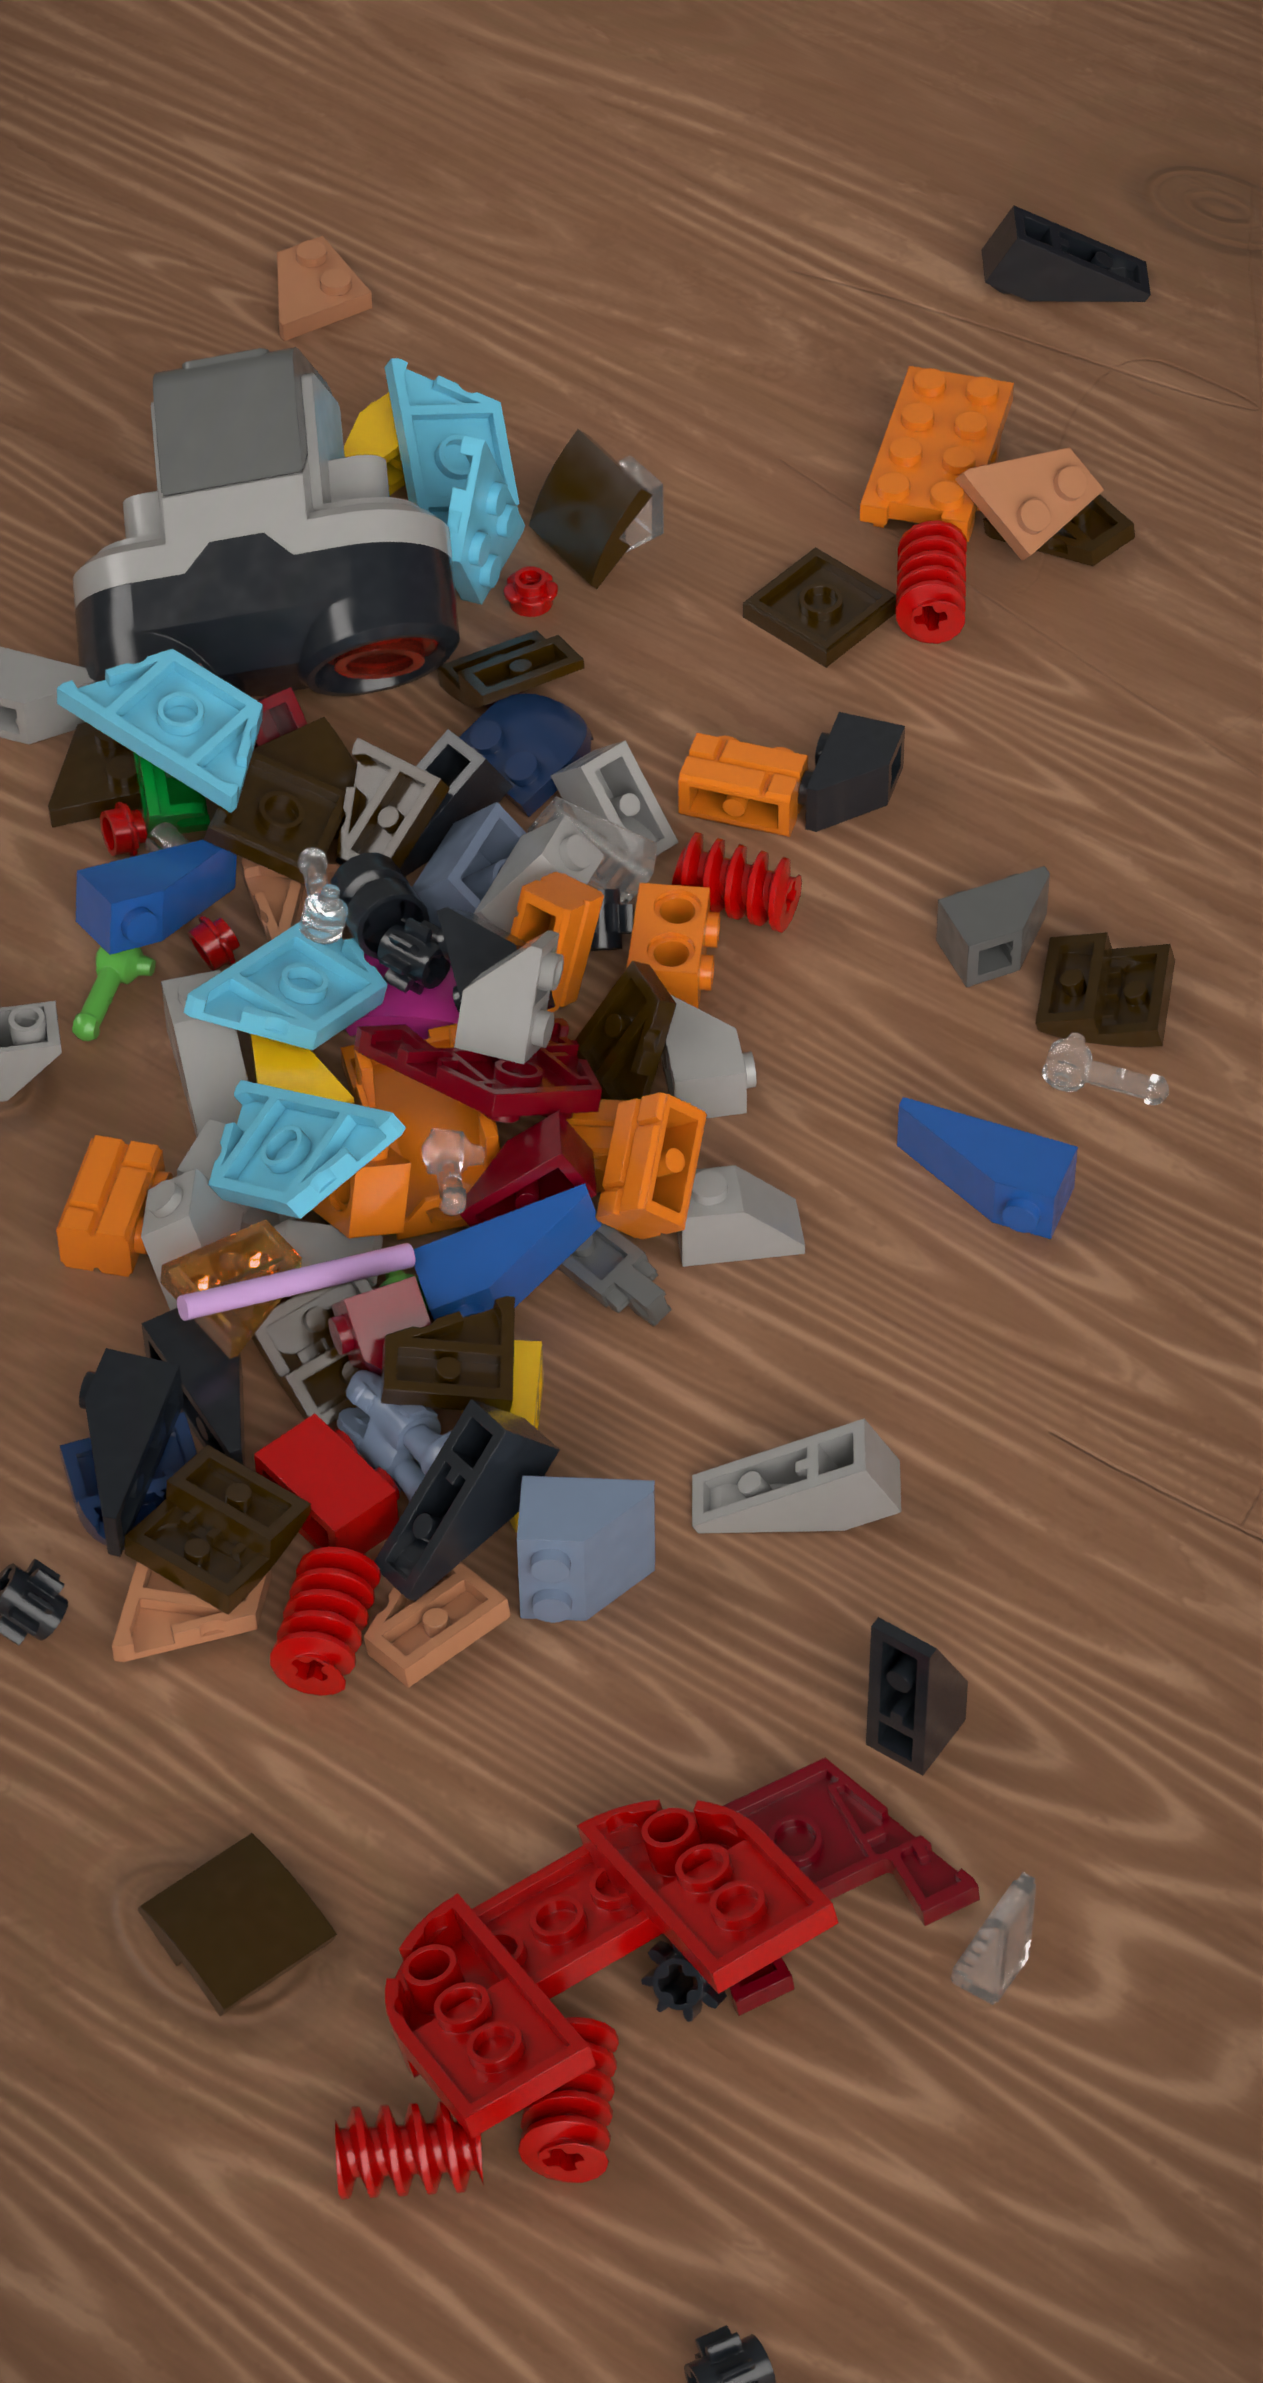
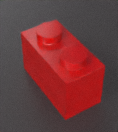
(348, 1498)

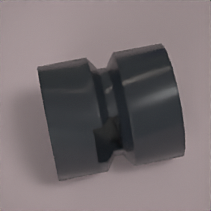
(376, 898)

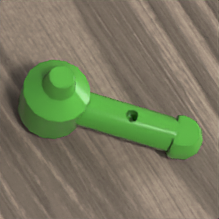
(111, 971)

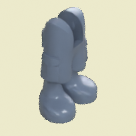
(391, 1436)

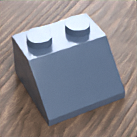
(467, 861)
(582, 1544)

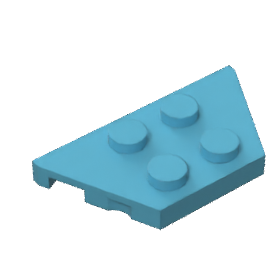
(430, 430)
(481, 524)
(176, 720)
(292, 990)
(295, 1148)

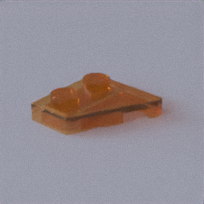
(235, 1258)

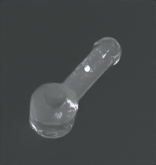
(323, 910)
(1072, 1065)
(448, 1156)

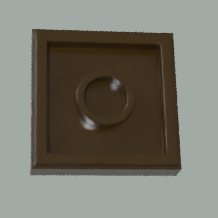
(820, 607)
(278, 817)

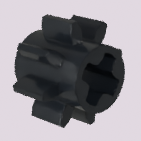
(612, 922)
(413, 956)
(30, 1602)
(676, 1988)
(729, 2359)

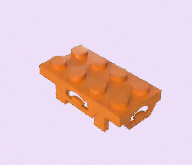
(934, 435)
(420, 1111)

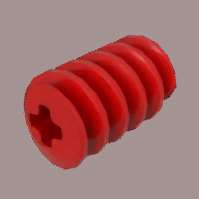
(931, 582)
(739, 885)
(324, 1620)
(568, 2127)
(405, 2151)

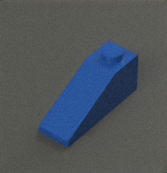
(152, 893)
(995, 1168)
(504, 1254)

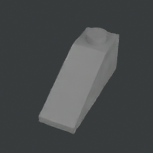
(205, 1056)
(802, 1486)

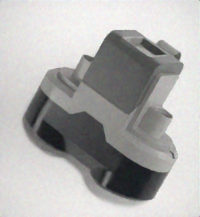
(268, 544)

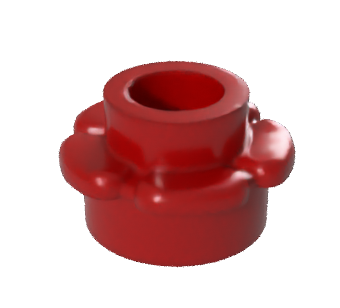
(530, 591)
(123, 829)
(214, 942)

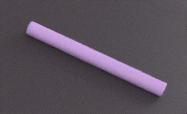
(295, 1281)

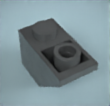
(993, 925)

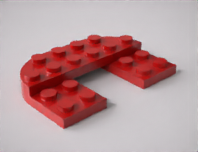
(481, 1979)

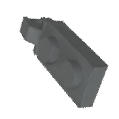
(617, 1274)

